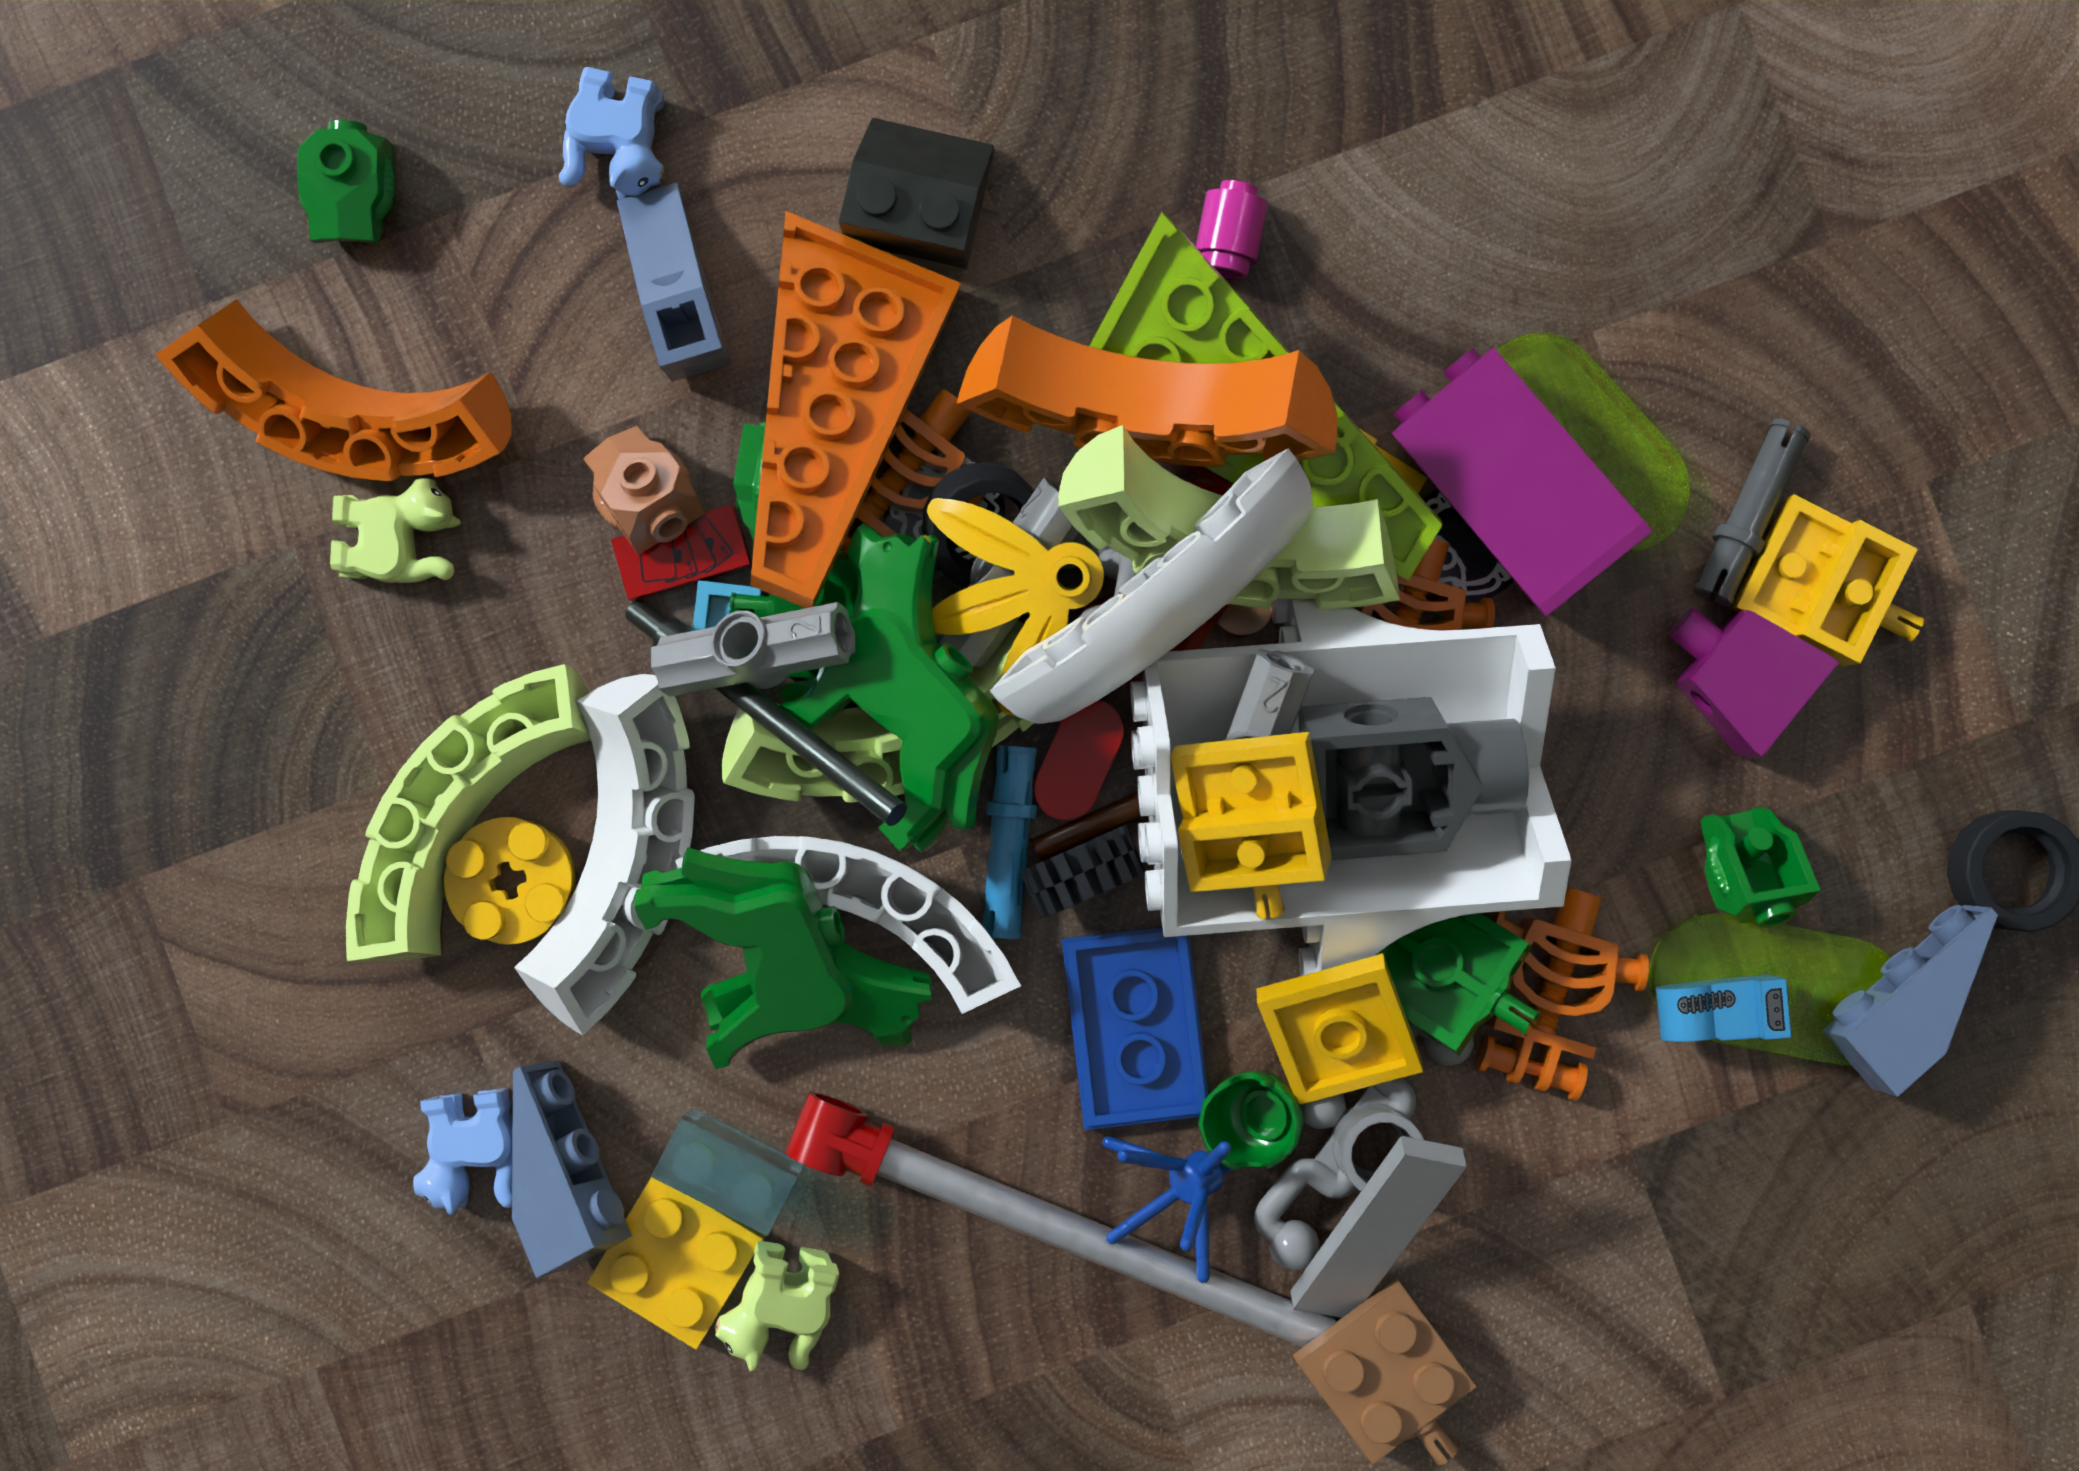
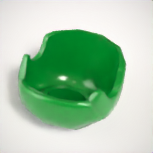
(1255, 1117)

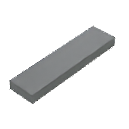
(1378, 1226)

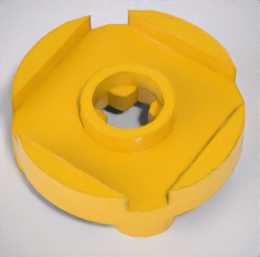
(476, 863)

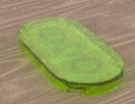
(1606, 428)
(1816, 964)

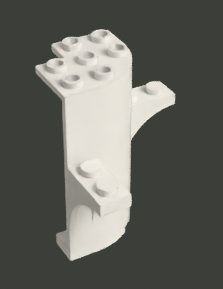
(1369, 901)

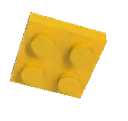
(1339, 1029)
(676, 1262)

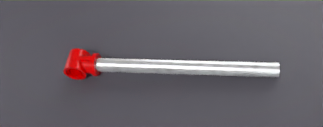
(837, 1138)

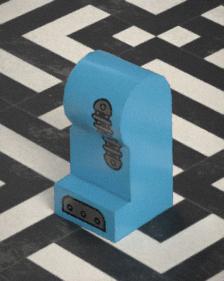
(1724, 1009)

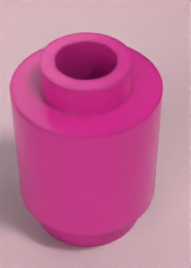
(1232, 228)

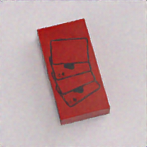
(704, 551)

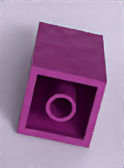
(1518, 479)

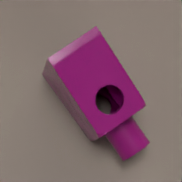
(1747, 676)

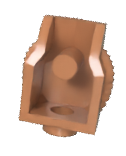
(642, 489)

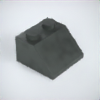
(916, 192)

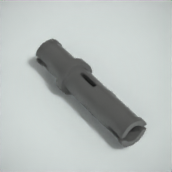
(1742, 533)

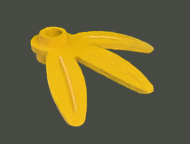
(1031, 588)

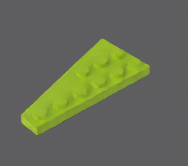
(1187, 313)

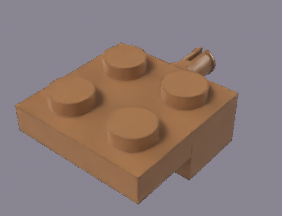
(1387, 1375)

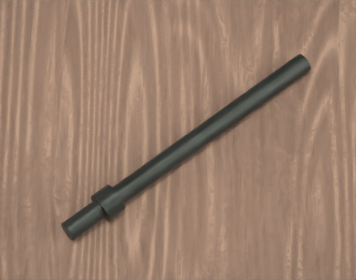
(784, 726)

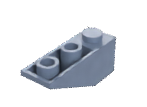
(672, 284)
(1913, 1010)
(558, 1181)

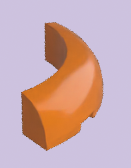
(1169, 408)
(330, 421)

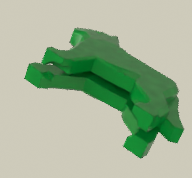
(907, 687)
(792, 950)

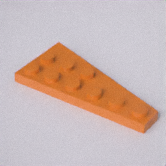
(842, 372)

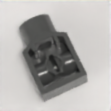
(1406, 778)

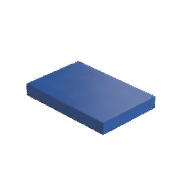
(1135, 1027)

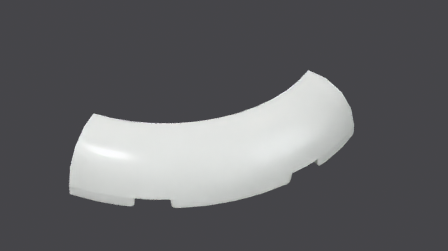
(1164, 598)
(639, 828)
(900, 902)

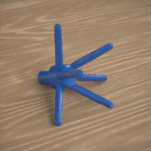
(1190, 1180)

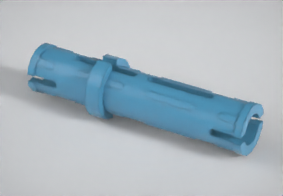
(1009, 840)

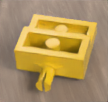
(1829, 581)
(1251, 816)

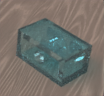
(728, 1171)

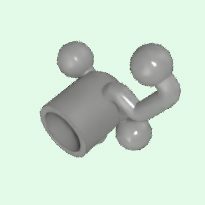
(1332, 1170)

